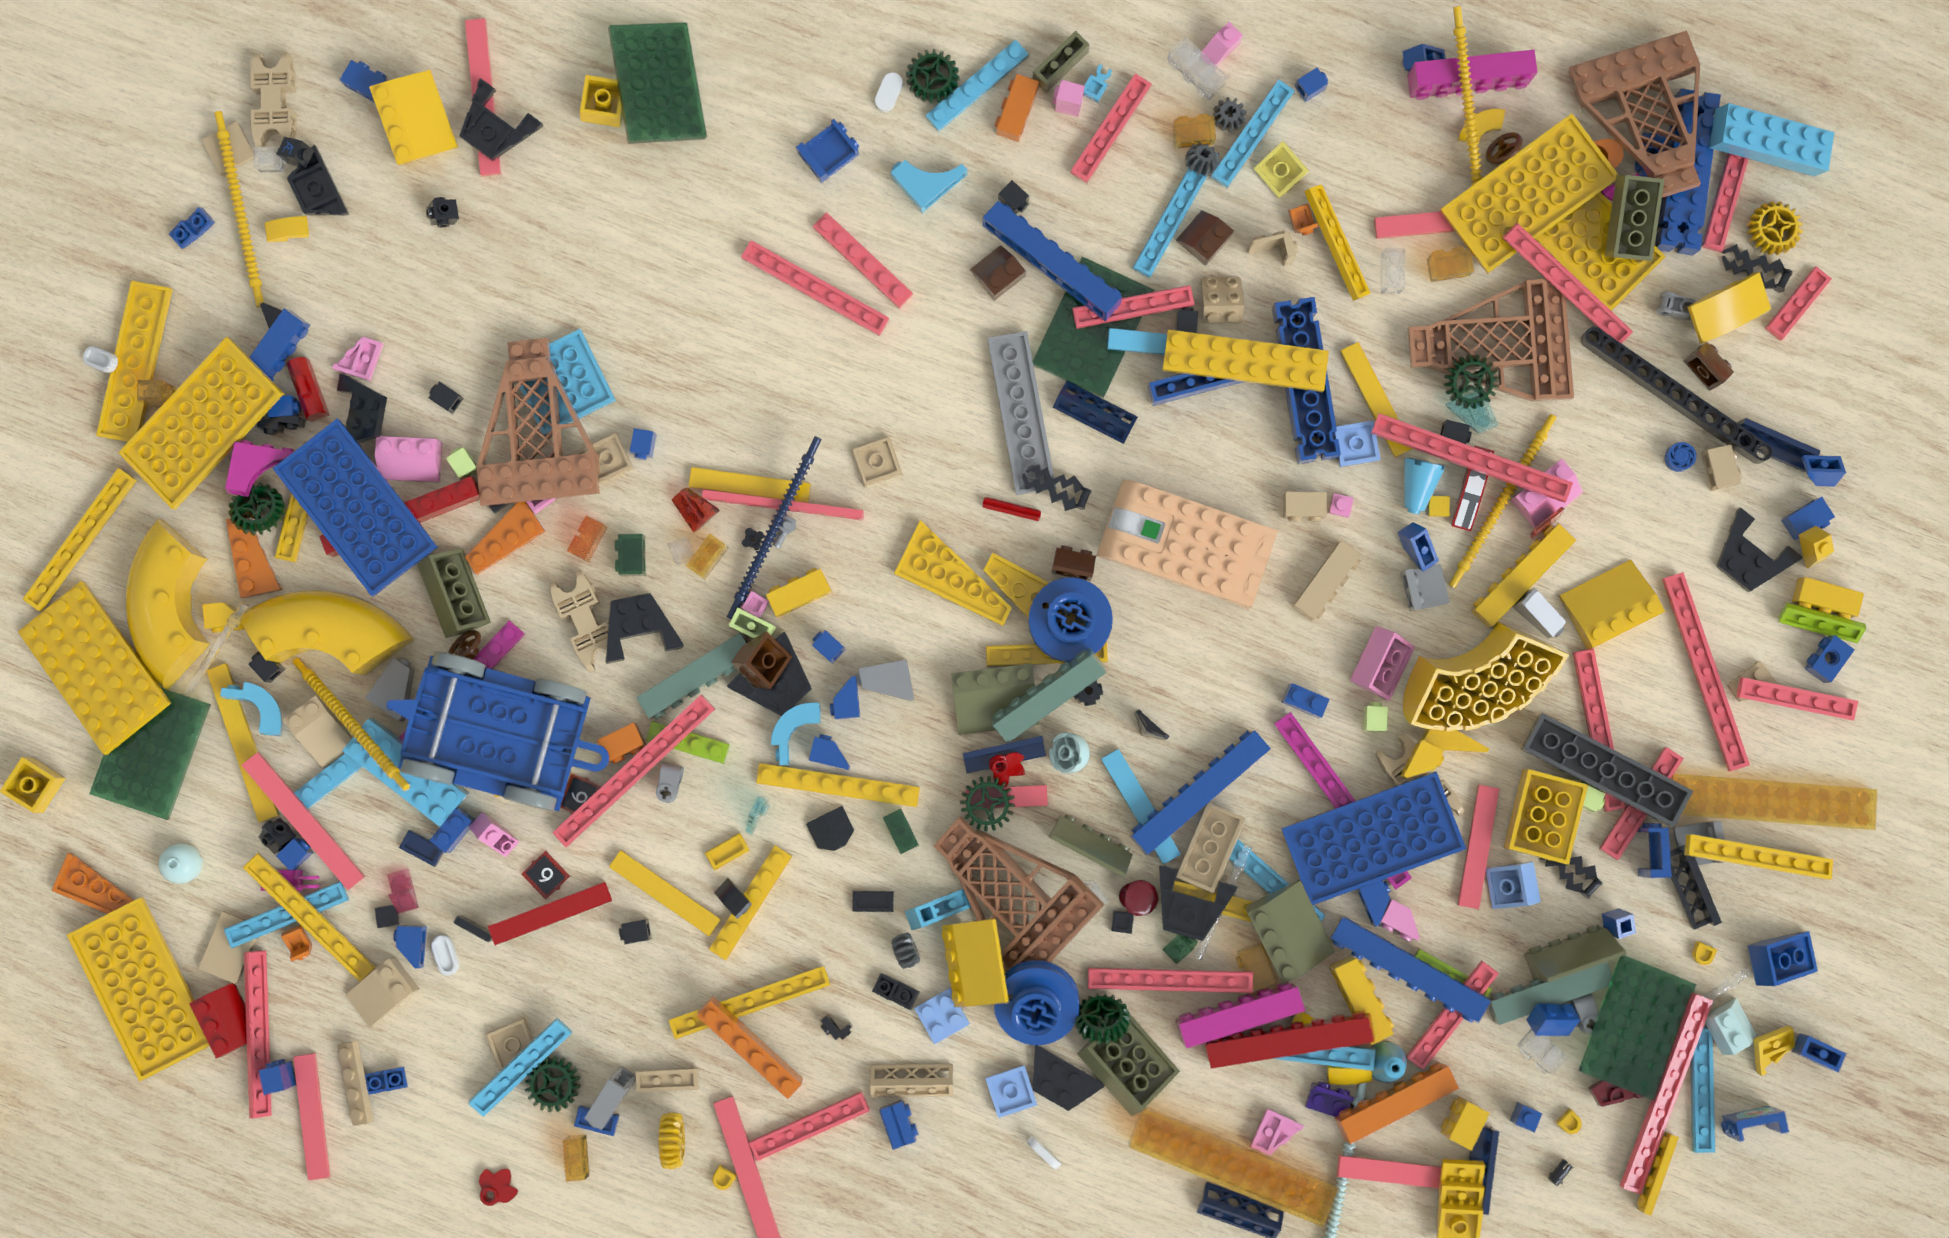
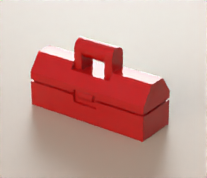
(307, 388)

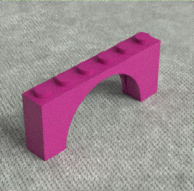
(249, 463)

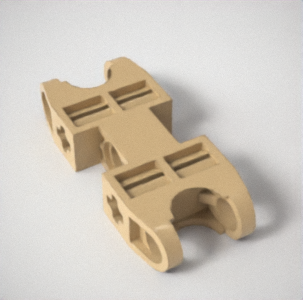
(273, 86)
(579, 606)
(1392, 767)

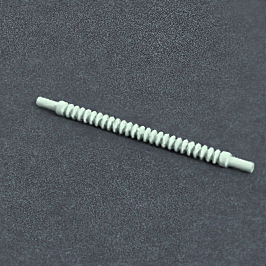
(1348, 1151)

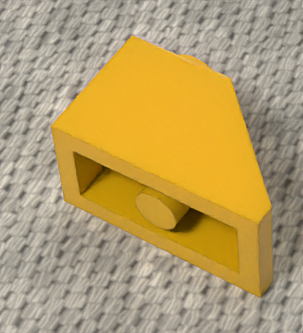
(1815, 546)
(1422, 759)

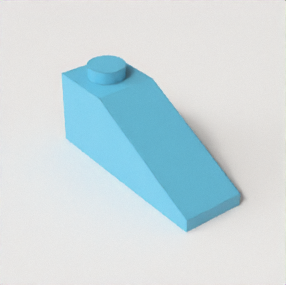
(937, 909)

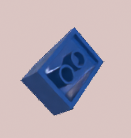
(1782, 959)

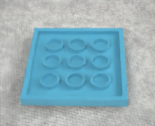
(579, 376)

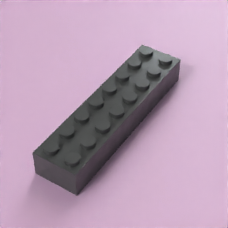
(1607, 770)

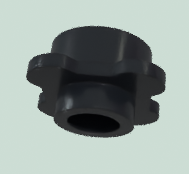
(749, 534)

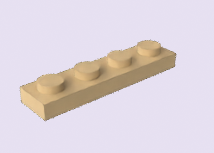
(355, 1083)

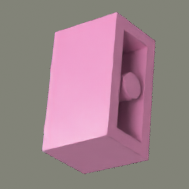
(1068, 98)

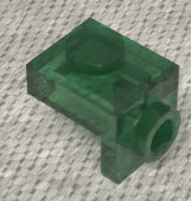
(1179, 947)

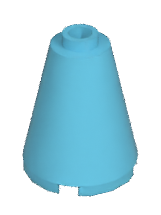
(1419, 483)
(1389, 1062)

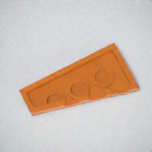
(507, 536)
(250, 563)
(88, 887)

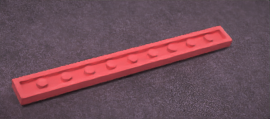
(1472, 458)
(1705, 672)
(633, 770)
(1661, 1109)

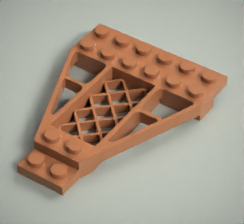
(1639, 69)
(1546, 342)
(543, 477)
(1052, 926)

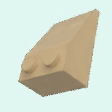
(318, 731)
(382, 991)

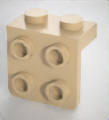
(1287, 247)
(1222, 299)

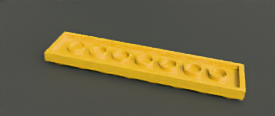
(137, 358)
(1245, 360)

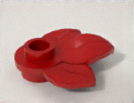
(1009, 766)
(498, 1184)

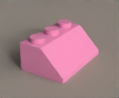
(409, 458)
(1539, 507)
(1382, 663)

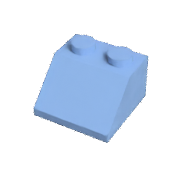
(1513, 885)

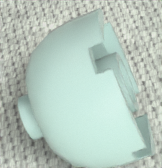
(1069, 753)
(180, 863)

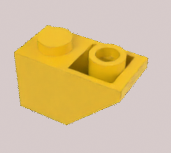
(216, 616)

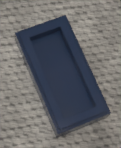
(421, 848)

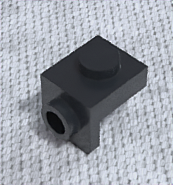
(831, 1027)

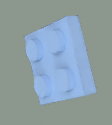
(1357, 444)
(941, 1016)
(1011, 1091)

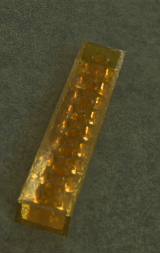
(1233, 1166)

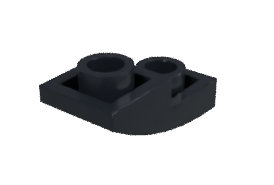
(277, 424)
(733, 898)
(895, 991)

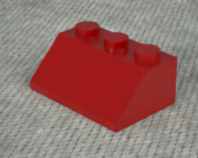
(222, 1019)

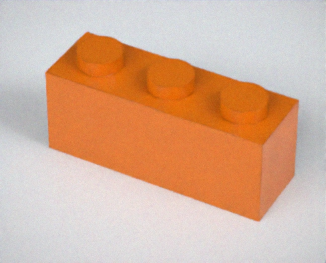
(1016, 107)

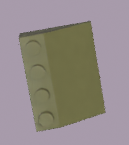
(985, 691)
(1091, 845)
(1290, 931)
(1573, 954)
(1130, 1068)

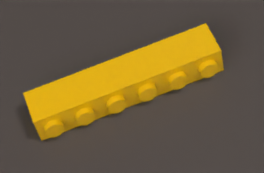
(1523, 575)

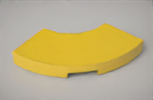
(1486, 121)

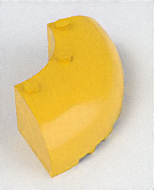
(161, 603)
(325, 622)
(1482, 683)

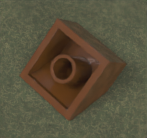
(1205, 236)
(998, 272)
(1709, 366)
(1073, 563)
(762, 660)

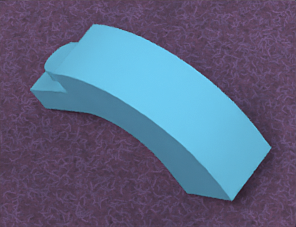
(270, 714)
(795, 717)

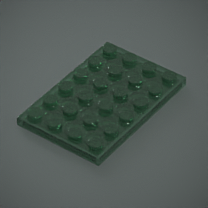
(657, 82)
(1082, 352)
(153, 761)
(1637, 1027)

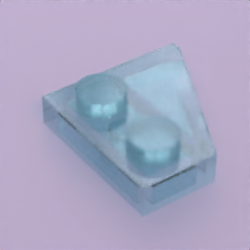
(1479, 419)
(759, 809)

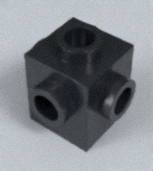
(442, 212)
(1091, 699)
(276, 835)

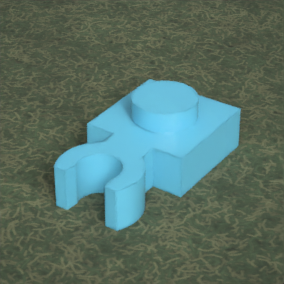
(1096, 86)

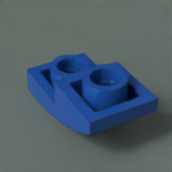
(190, 230)
(386, 1080)

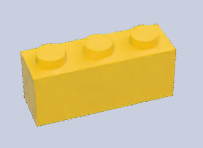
(798, 592)
(1827, 597)

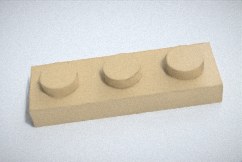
(667, 1080)

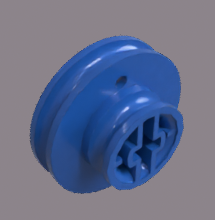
(1059, 641)
(1041, 1005)

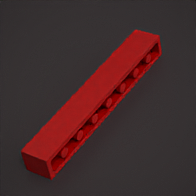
(432, 504)
(1291, 1040)

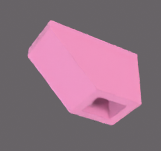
(493, 834)
(1401, 919)

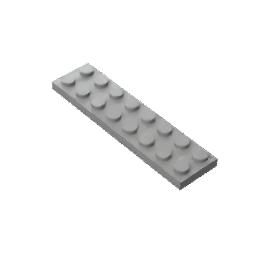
(1020, 407)

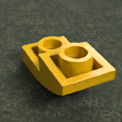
(284, 228)
(1347, 1076)

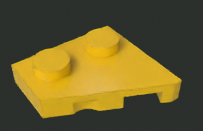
(1772, 1047)

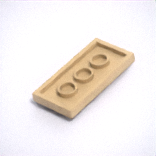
(1211, 848)

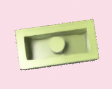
(750, 624)

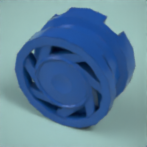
(1680, 456)

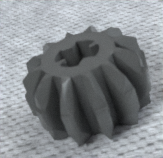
(1223, 119)
(1202, 159)
(905, 950)

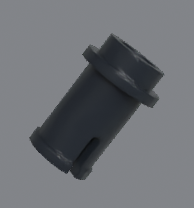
(1559, 1174)

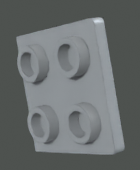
(1425, 588)
(1709, 829)

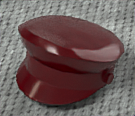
(1139, 897)

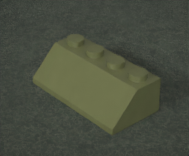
(1634, 217)
(453, 592)

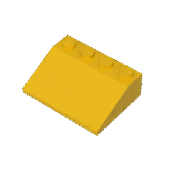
(413, 117)
(1611, 604)
(1545, 816)
(974, 963)

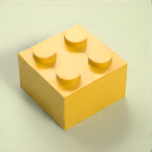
(601, 102)
(32, 785)
(1464, 1122)

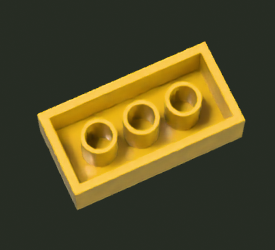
(1359, 994)

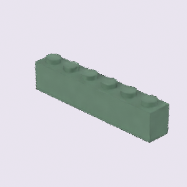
(691, 678)
(1048, 695)
(1522, 1000)

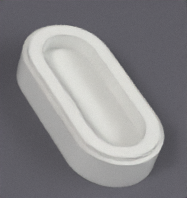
(888, 92)
(100, 359)
(445, 955)
(1039, 1148)

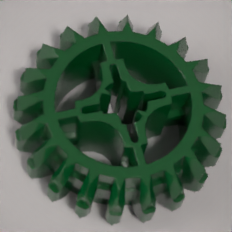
(918, 68)
(1477, 375)
(267, 511)
(1005, 799)
(1112, 1012)
(556, 1092)

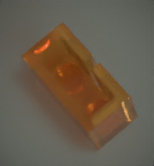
(589, 539)

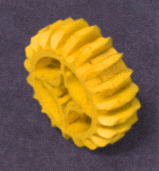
(1775, 213)
(671, 1141)

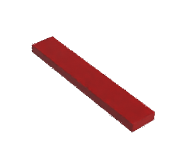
(549, 913)

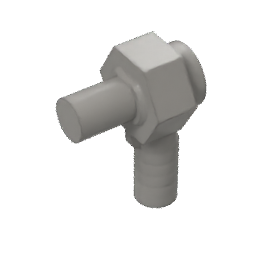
(787, 527)

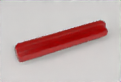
(1012, 509)

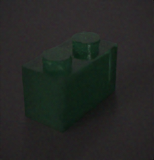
(631, 555)
(901, 831)

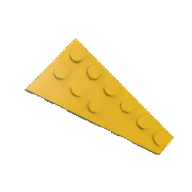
(941, 571)
(1020, 585)

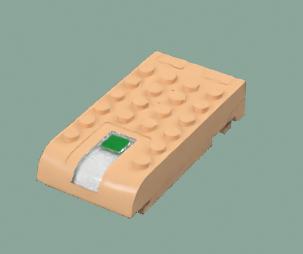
(1187, 543)

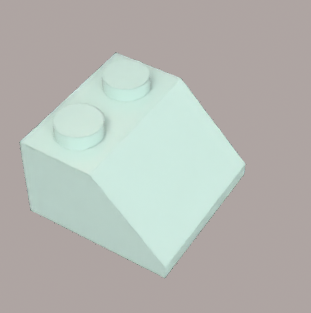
(1730, 1028)

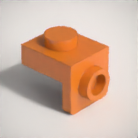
(1302, 219)
(297, 943)

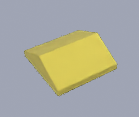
(1281, 169)

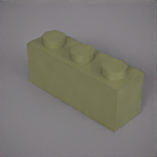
(1061, 61)

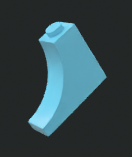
(925, 187)

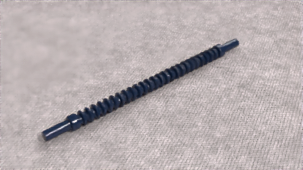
(807, 459)

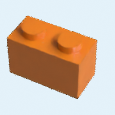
(623, 742)

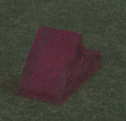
(403, 891)

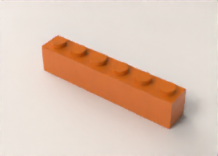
(750, 1047)
(1396, 1103)

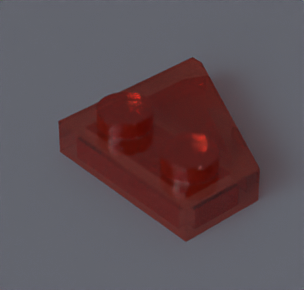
(694, 508)

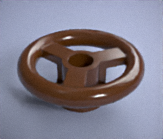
(1505, 150)
(467, 648)

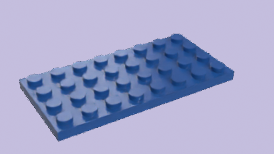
(355, 507)
(1373, 838)

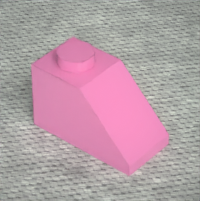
(1222, 43)

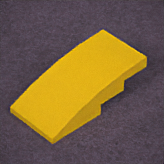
(1729, 307)
(1460, 1199)

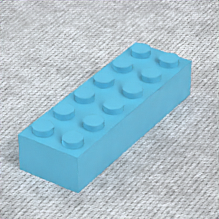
(1771, 139)
(428, 797)

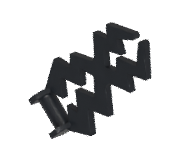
(1749, 264)
(1049, 485)
(1579, 869)

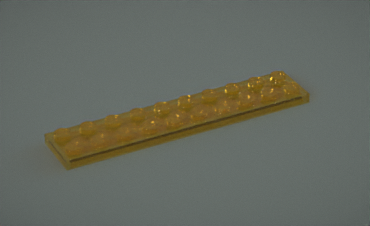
(1780, 802)

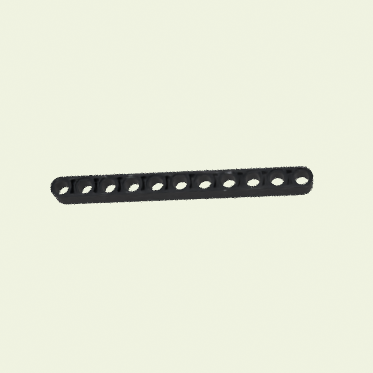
(1686, 396)

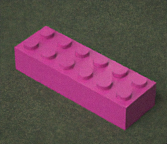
(1487, 73)
(1240, 1014)

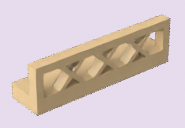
(911, 1085)

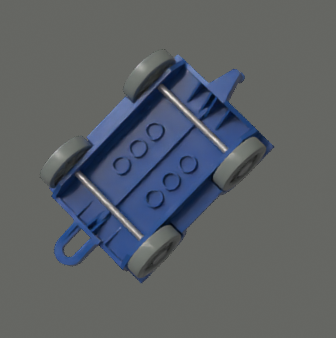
(494, 732)

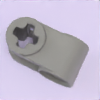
(1672, 305)
(670, 779)
(1586, 1010)

